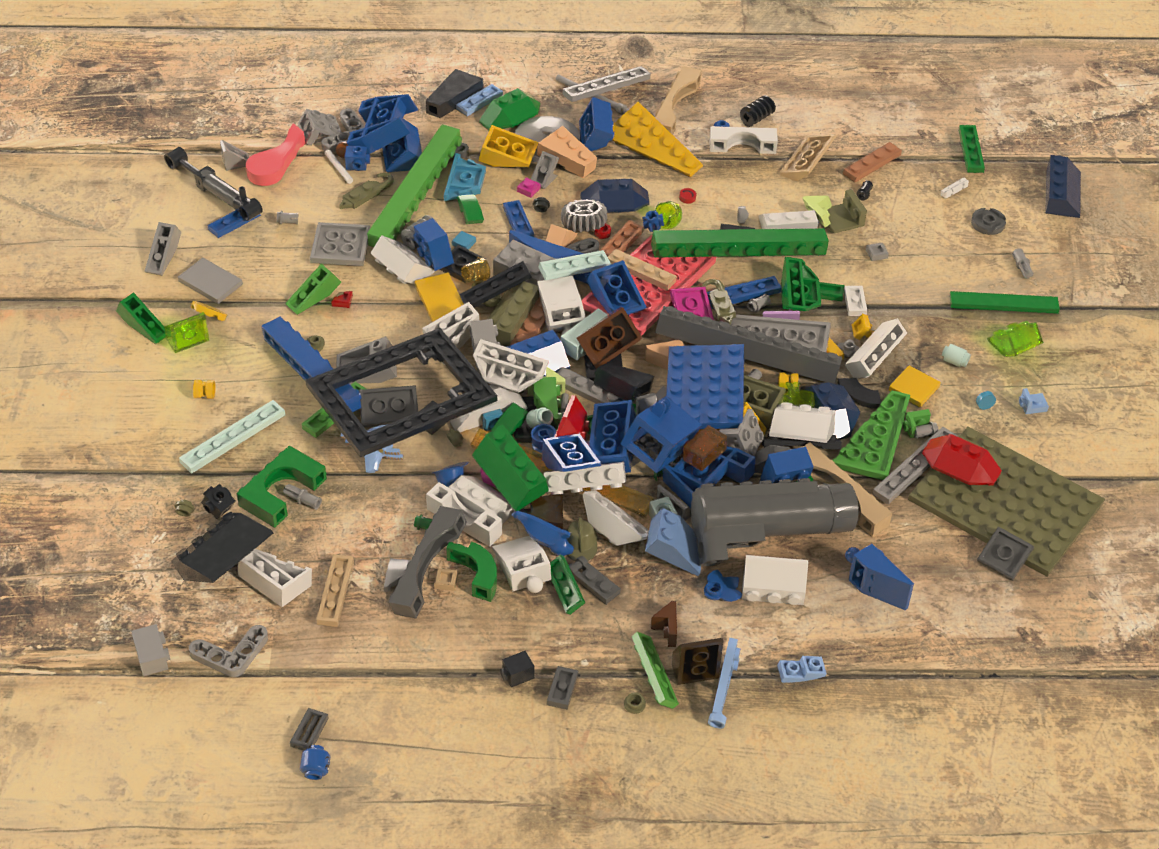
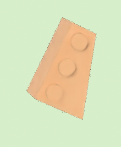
(570, 150)

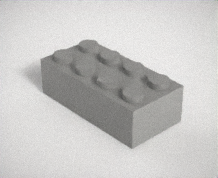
(517, 252)

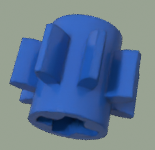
(653, 221)

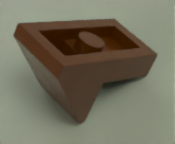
(667, 621)

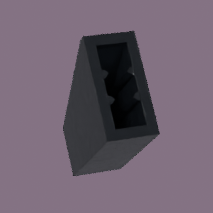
(623, 381)

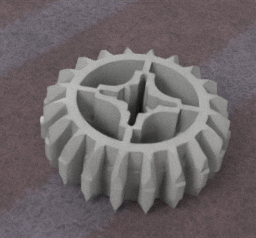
(584, 215)

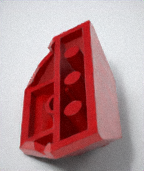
(574, 420)
(962, 460)

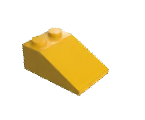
(507, 149)

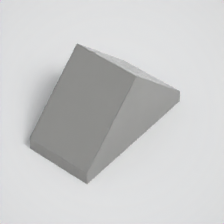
(233, 156)

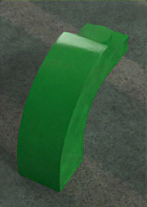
(481, 562)

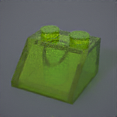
(187, 332)

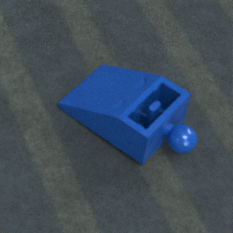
(878, 577)

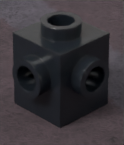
(217, 500)

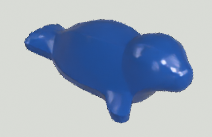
(546, 533)

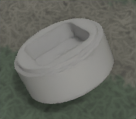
(742, 214)

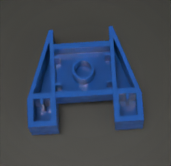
(383, 121)
(686, 478)

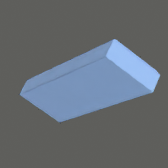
(479, 100)

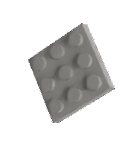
(340, 244)

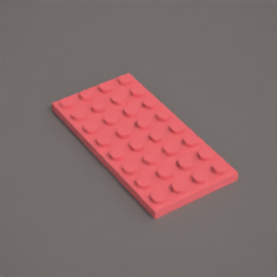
(655, 298)

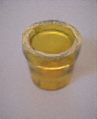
(476, 270)

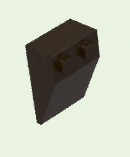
(697, 661)

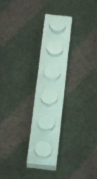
(232, 436)

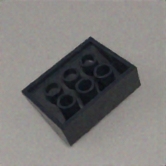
(220, 548)

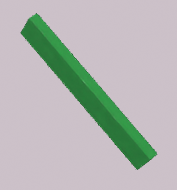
(1004, 302)

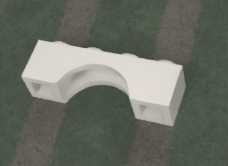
(762, 139)
(483, 527)

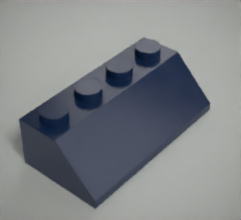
(1063, 187)

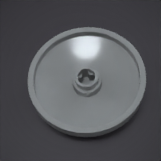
(541, 127)

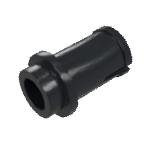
(864, 192)

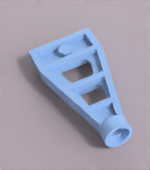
(730, 663)

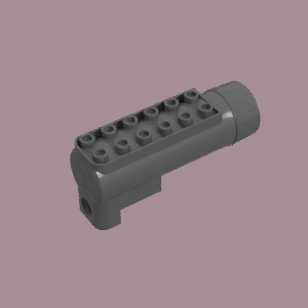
(748, 513)

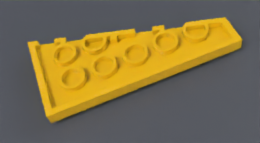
(648, 137)

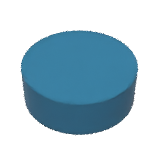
(985, 400)

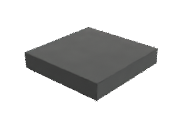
(1005, 553)

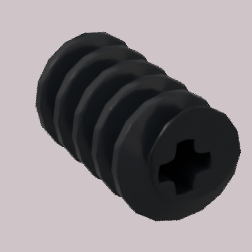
(757, 110)

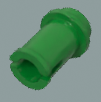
(422, 522)

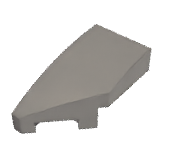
(394, 572)

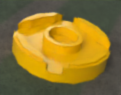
(208, 310)

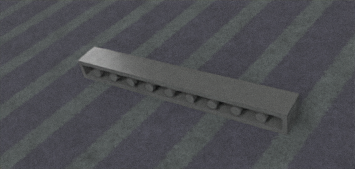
(757, 345)

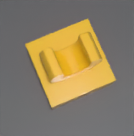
(862, 327)

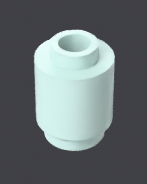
(956, 355)
(538, 417)

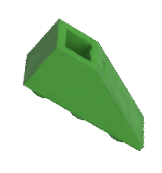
(546, 397)

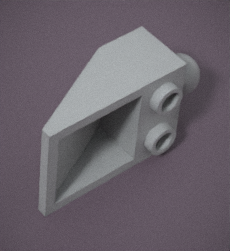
(363, 351)

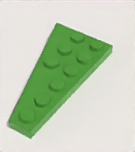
(875, 442)

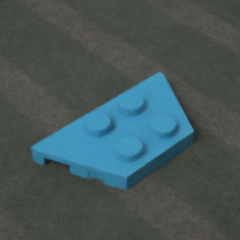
(464, 178)

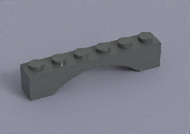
(444, 528)

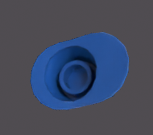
(450, 473)

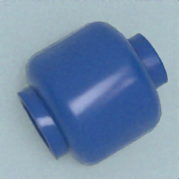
(315, 762)

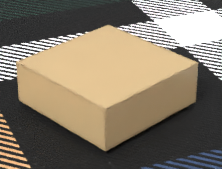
(445, 579)

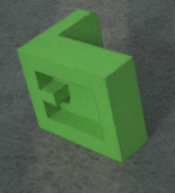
(915, 419)

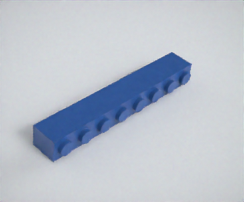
(303, 357)

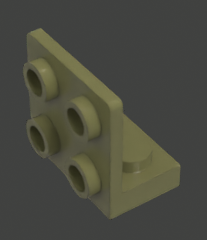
(847, 215)

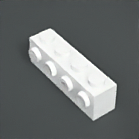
(876, 349)
(606, 474)

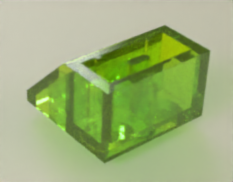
(1016, 338)

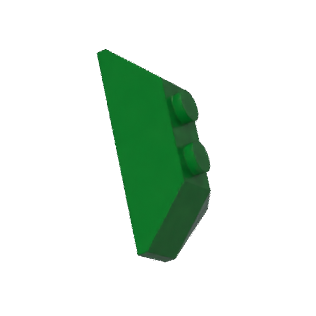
(510, 110)
(799, 286)

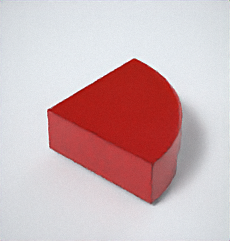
(343, 300)

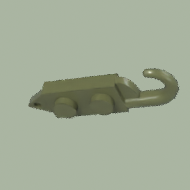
(365, 192)
(720, 301)

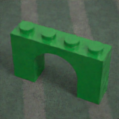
(287, 465)

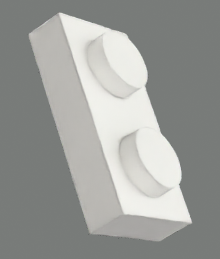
(855, 300)

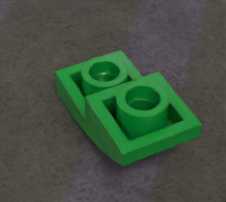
(471, 209)
(512, 418)

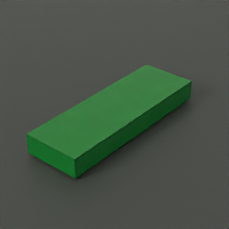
(566, 585)

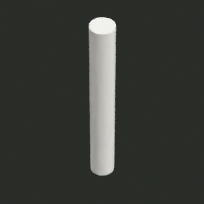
(338, 166)

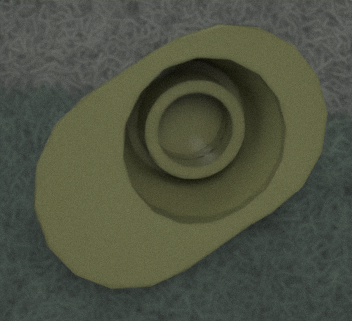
(583, 539)

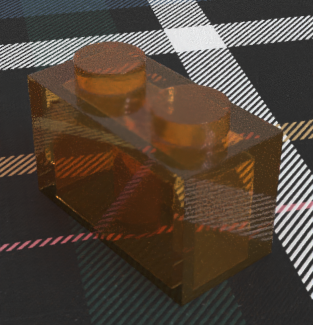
(704, 447)

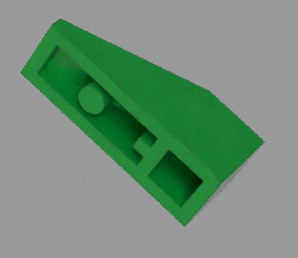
(140, 318)

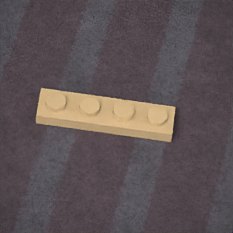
(644, 270)
(335, 590)

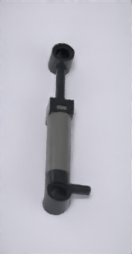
(207, 180)

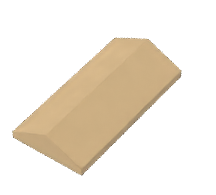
(807, 156)

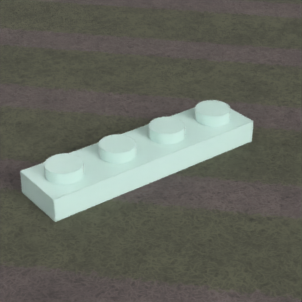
(573, 265)

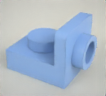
(1033, 403)

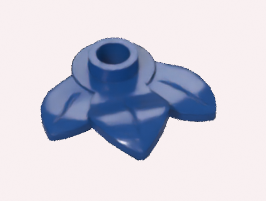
(724, 587)

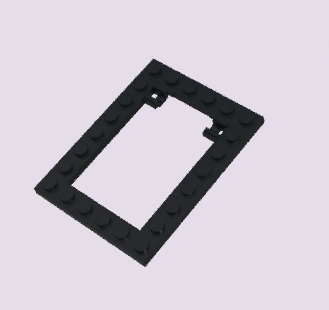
(434, 345)

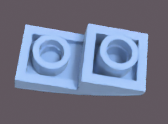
(804, 670)

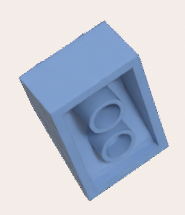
(673, 541)

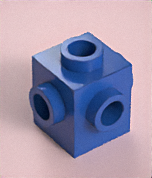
(356, 158)

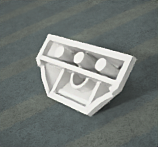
(508, 366)
(475, 419)
(612, 520)

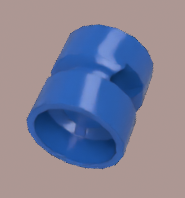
(539, 433)

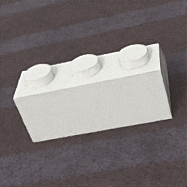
(789, 220)
(400, 260)
(803, 422)
(480, 497)
(774, 580)

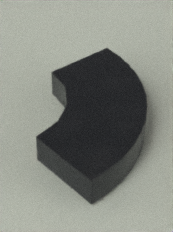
(859, 393)

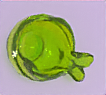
(671, 214)
(798, 397)

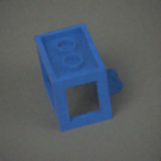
(666, 424)

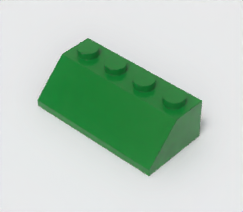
(510, 468)

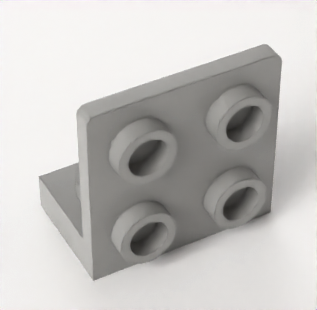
(314, 122)
(747, 436)

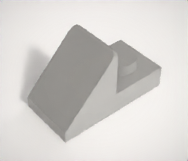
(544, 169)

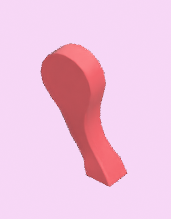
(270, 165)

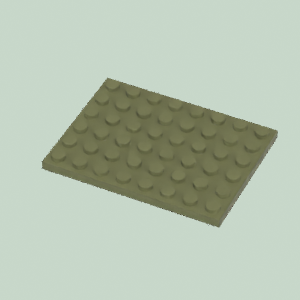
(1023, 501)

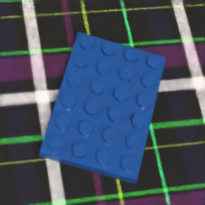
(708, 383)

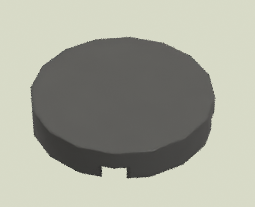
(988, 221)

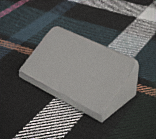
(681, 509)

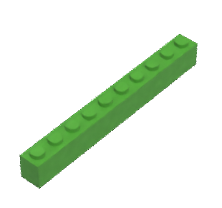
(415, 185)

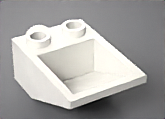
(561, 303)
(523, 564)

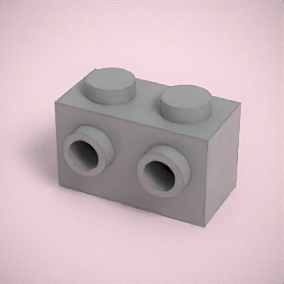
(149, 649)

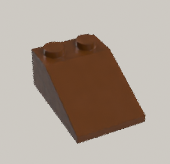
(609, 337)

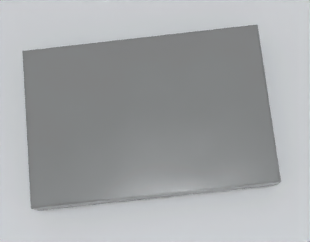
(210, 280)

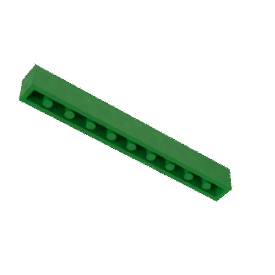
(739, 242)

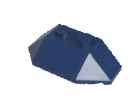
(617, 194)
(837, 399)

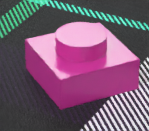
(528, 187)

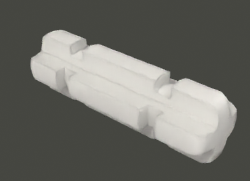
(954, 188)

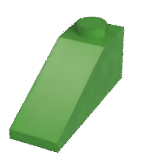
(313, 290)

